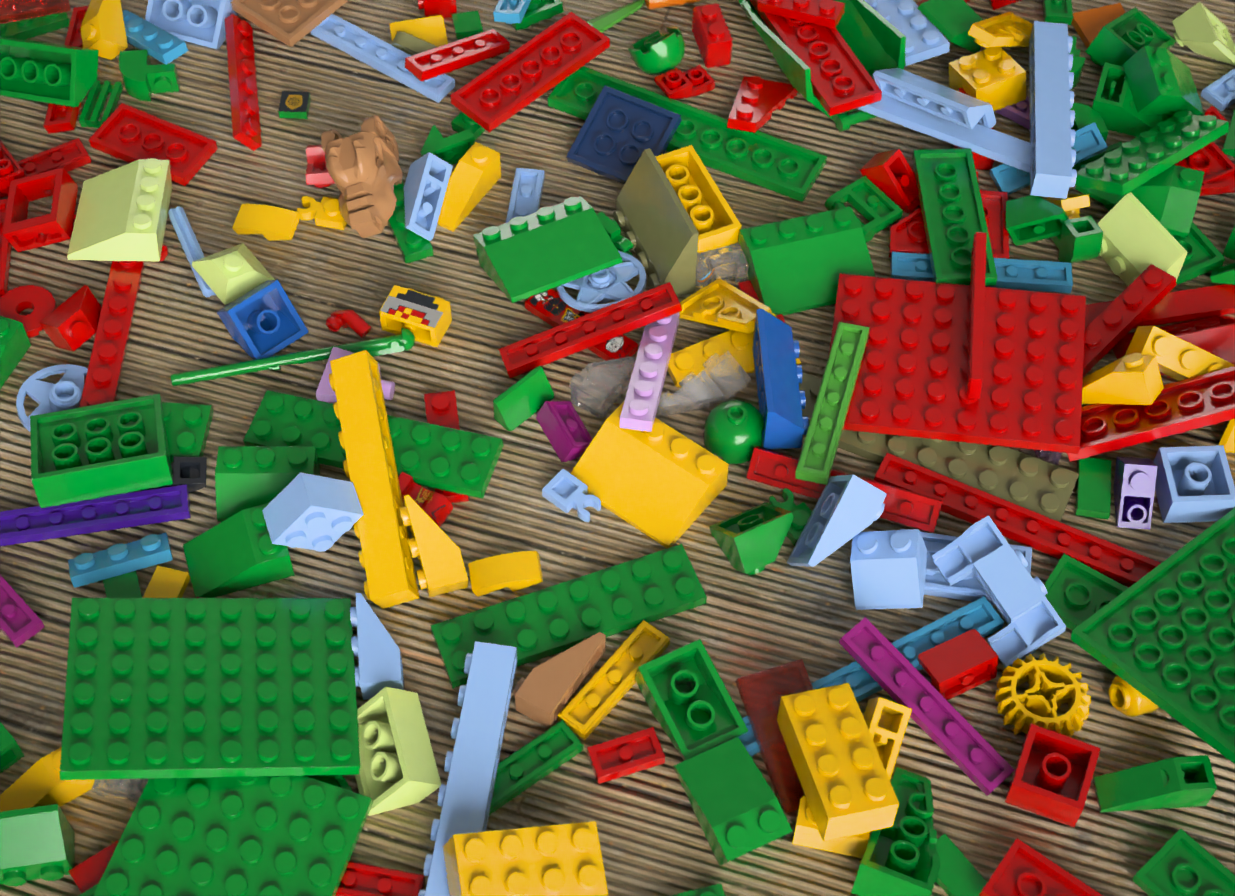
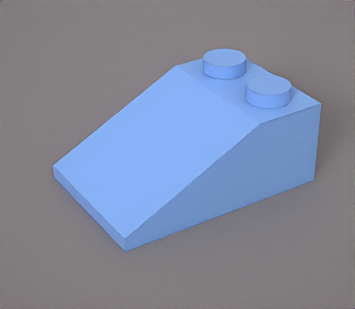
(840, 514)

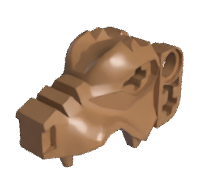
(365, 174)

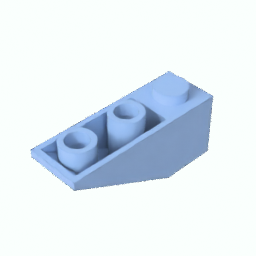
(376, 650)

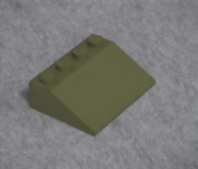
(658, 226)

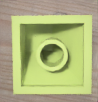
(1204, 34)
(232, 272)

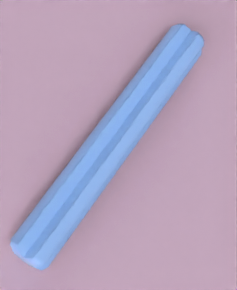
(189, 244)

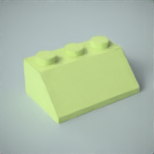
(1136, 240)
(394, 751)

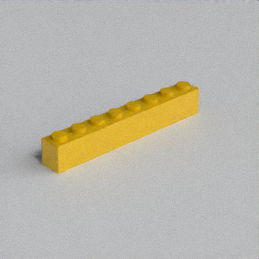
(375, 478)

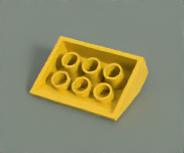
(651, 478)

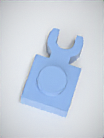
(568, 493)

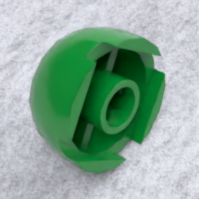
(659, 52)
(733, 431)

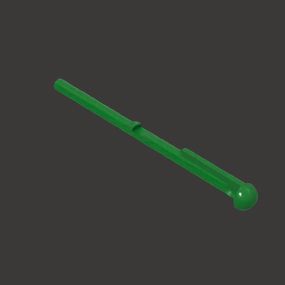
(375, 347)

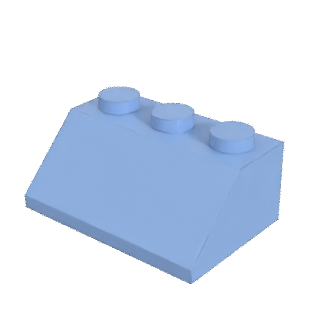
(192, 20)

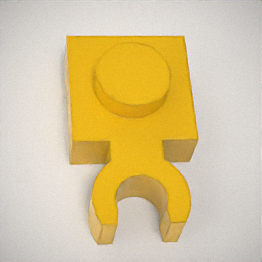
(326, 212)

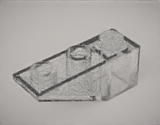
(715, 384)

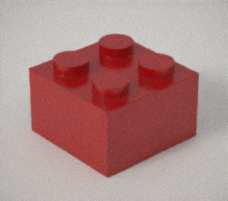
(1053, 775)

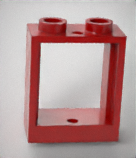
(56, 226)

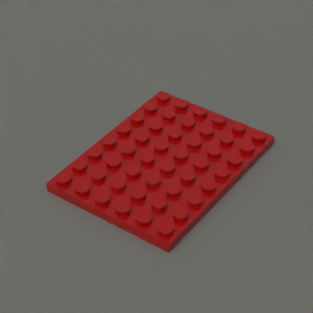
(918, 363)

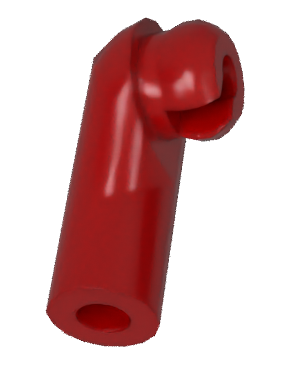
(348, 319)

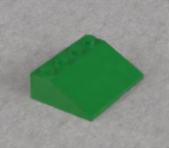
(545, 249)
(800, 259)
(99, 451)

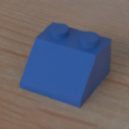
(263, 320)

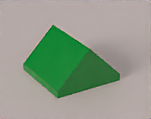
(953, 20)

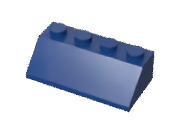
(778, 383)

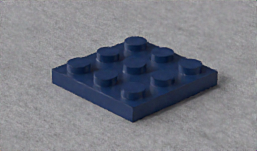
(620, 132)

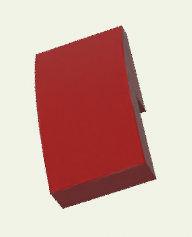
(685, 84)

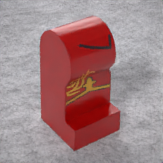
(431, 502)

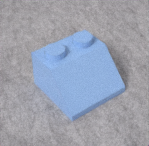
(888, 569)

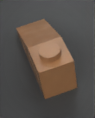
(557, 681)

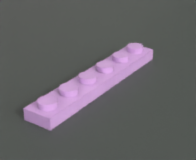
(649, 374)

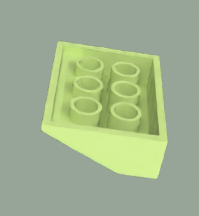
(123, 213)

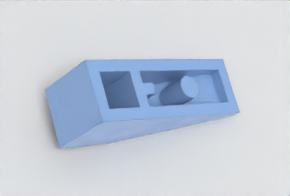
(425, 194)

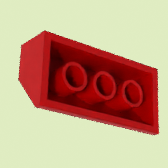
(1211, 334)

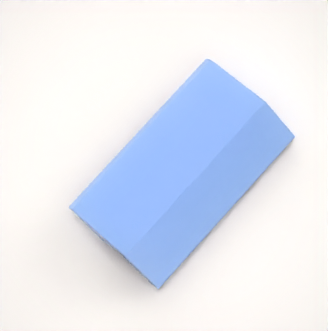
(934, 98)

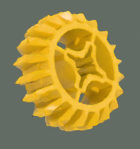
(1048, 689)

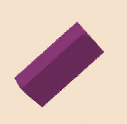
(564, 429)

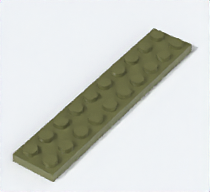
(989, 468)

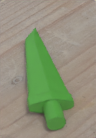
(611, 18)

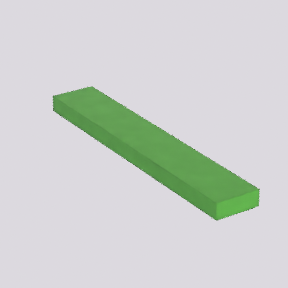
(832, 403)

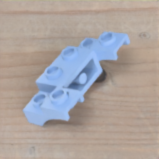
(1009, 586)

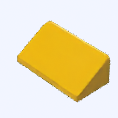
(428, 29)

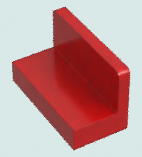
(960, 664)

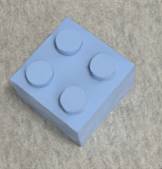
(1193, 483)
(312, 512)

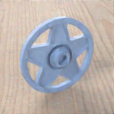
(605, 285)
(52, 397)

